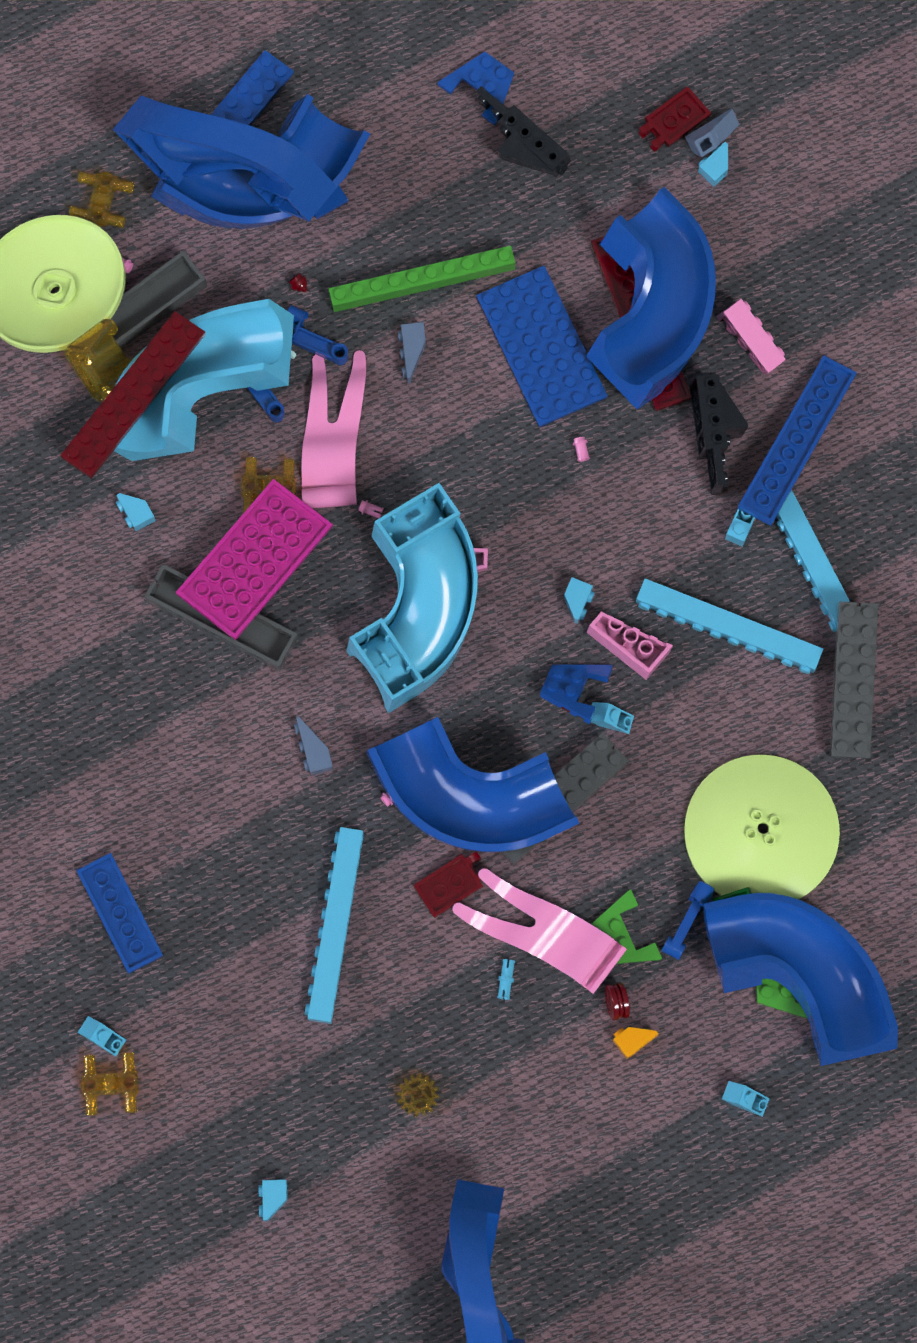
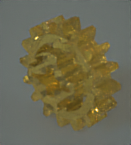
(413, 1103)

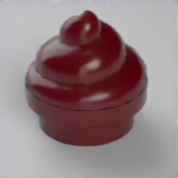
(298, 283)

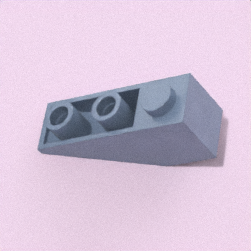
(713, 133)
(413, 343)
(316, 752)

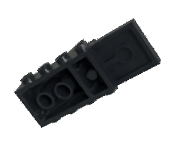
(525, 141)
(715, 424)

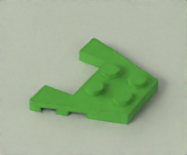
(613, 925)
(778, 997)

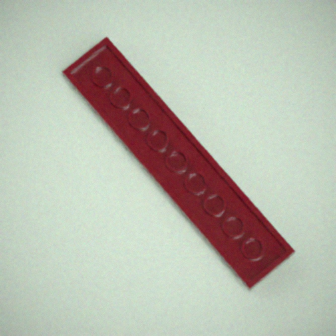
(621, 287)
(133, 395)

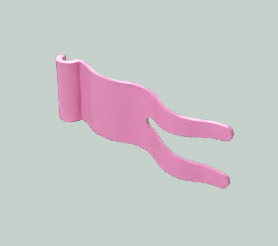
(331, 447)
(555, 938)

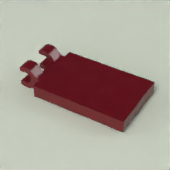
(674, 119)
(450, 884)

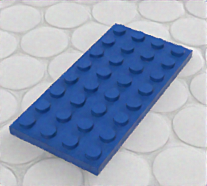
(541, 346)

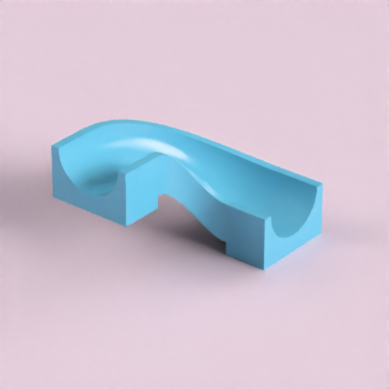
(241, 349)
(433, 601)

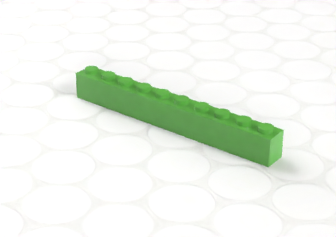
(422, 278)

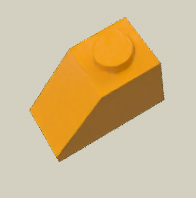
(633, 1039)

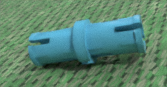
(506, 979)

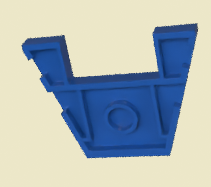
(483, 72)
(566, 684)

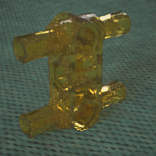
(102, 198)
(262, 481)
(109, 1084)

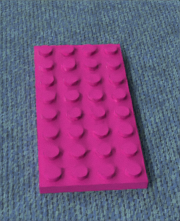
(254, 559)

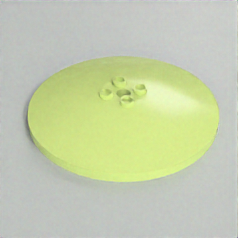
(60, 254)
(756, 791)

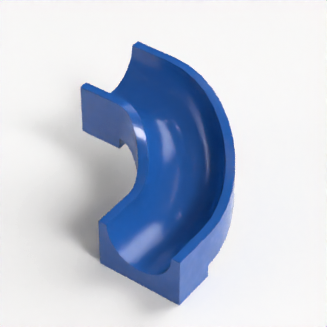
(195, 144)
(230, 202)
(669, 300)
(468, 805)
(811, 957)
(468, 1261)

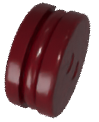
(617, 1001)

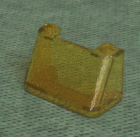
(98, 359)

